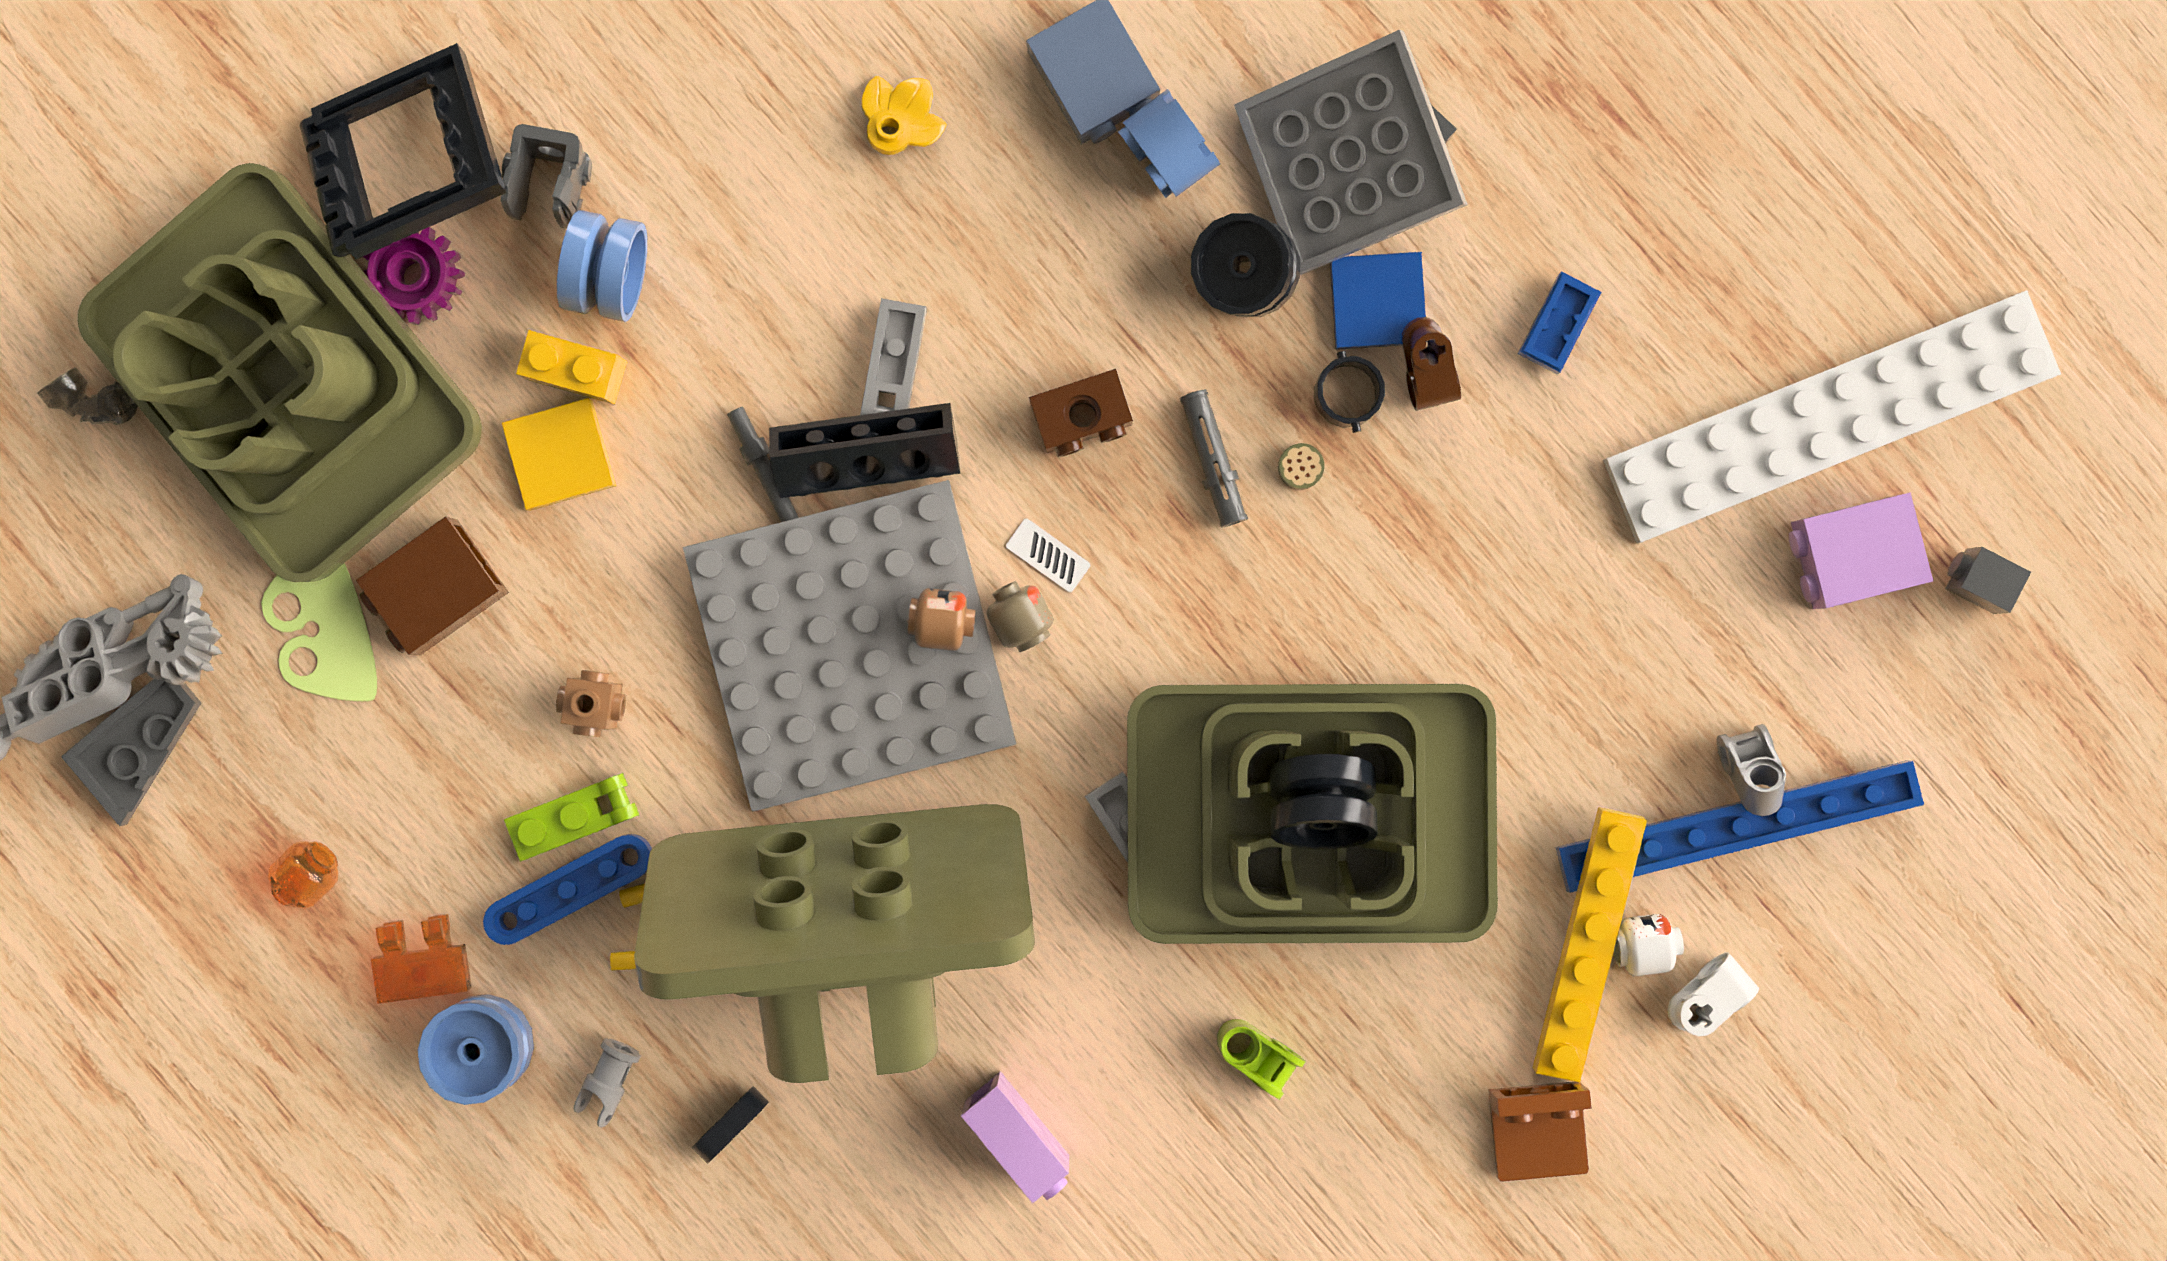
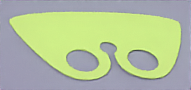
(343, 643)

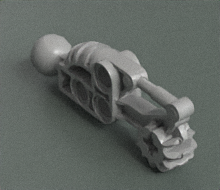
(92, 667)

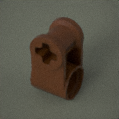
(1430, 369)

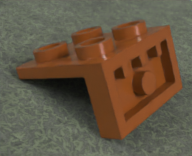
(1539, 1130)

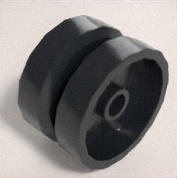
(1236, 240)
(1323, 801)

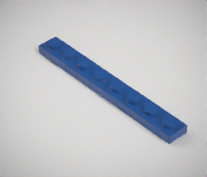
(1736, 829)

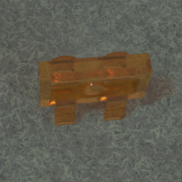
(423, 972)

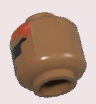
(940, 619)

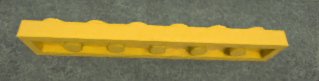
(1589, 944)

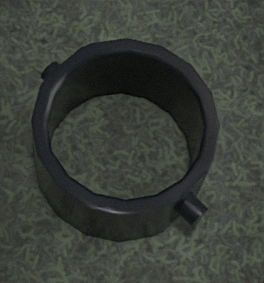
(1370, 370)

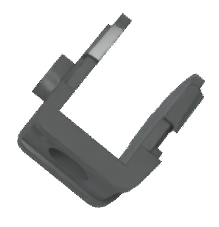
(550, 145)

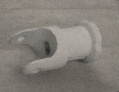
(608, 1079)

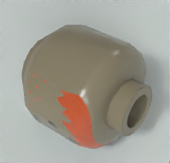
(1020, 616)

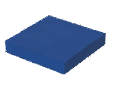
(1375, 298)

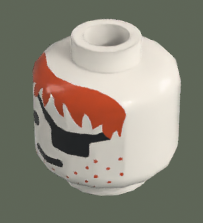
(1648, 945)

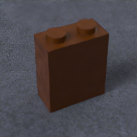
(430, 587)

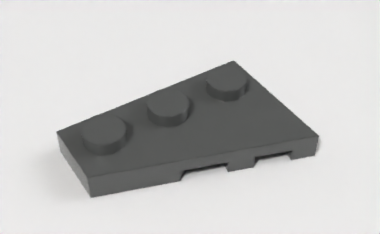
(132, 745)

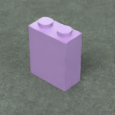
(1860, 552)
(1017, 1138)

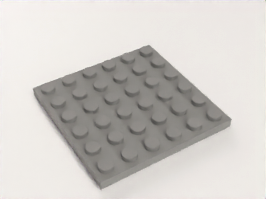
(820, 653)

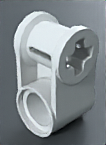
(1717, 990)

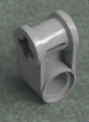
(1751, 762)

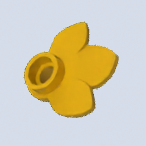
(903, 108)

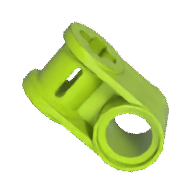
(1264, 1061)

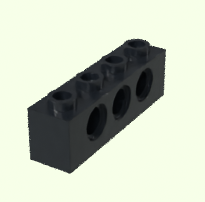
(864, 450)

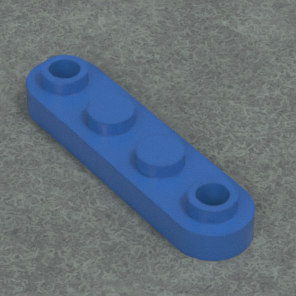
(567, 889)

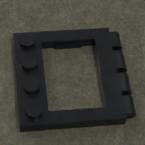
(337, 169)

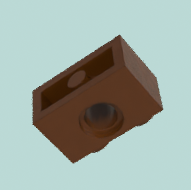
(1101, 393)

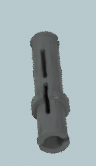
(1231, 510)

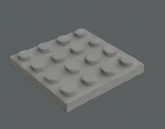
(1351, 152)

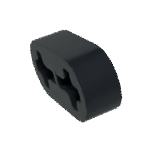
(730, 1124)

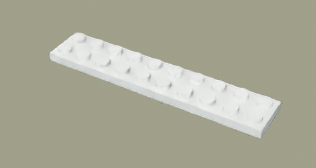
(1832, 417)

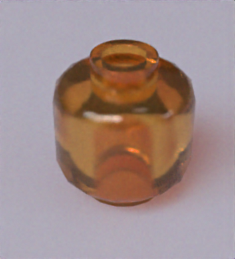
(303, 874)

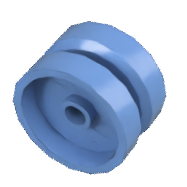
(602, 265)
(451, 1042)

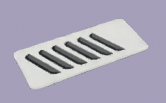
(1048, 555)

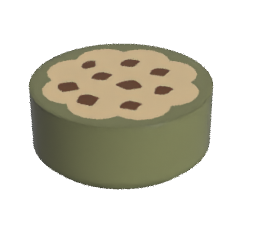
(1301, 466)

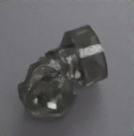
(108, 406)

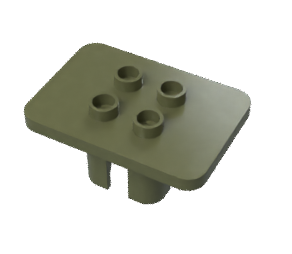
(279, 374)
(1204, 805)
(836, 909)

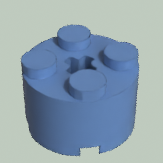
(1170, 143)

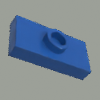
(1559, 323)

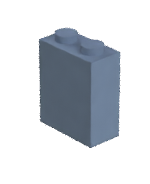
(1093, 70)

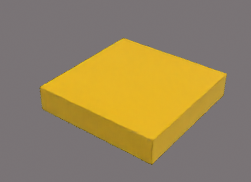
(558, 454)

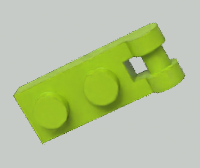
(569, 818)

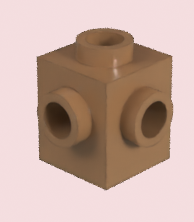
(607, 699)

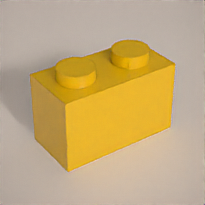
(571, 367)

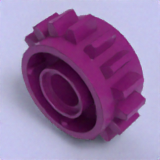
(437, 279)

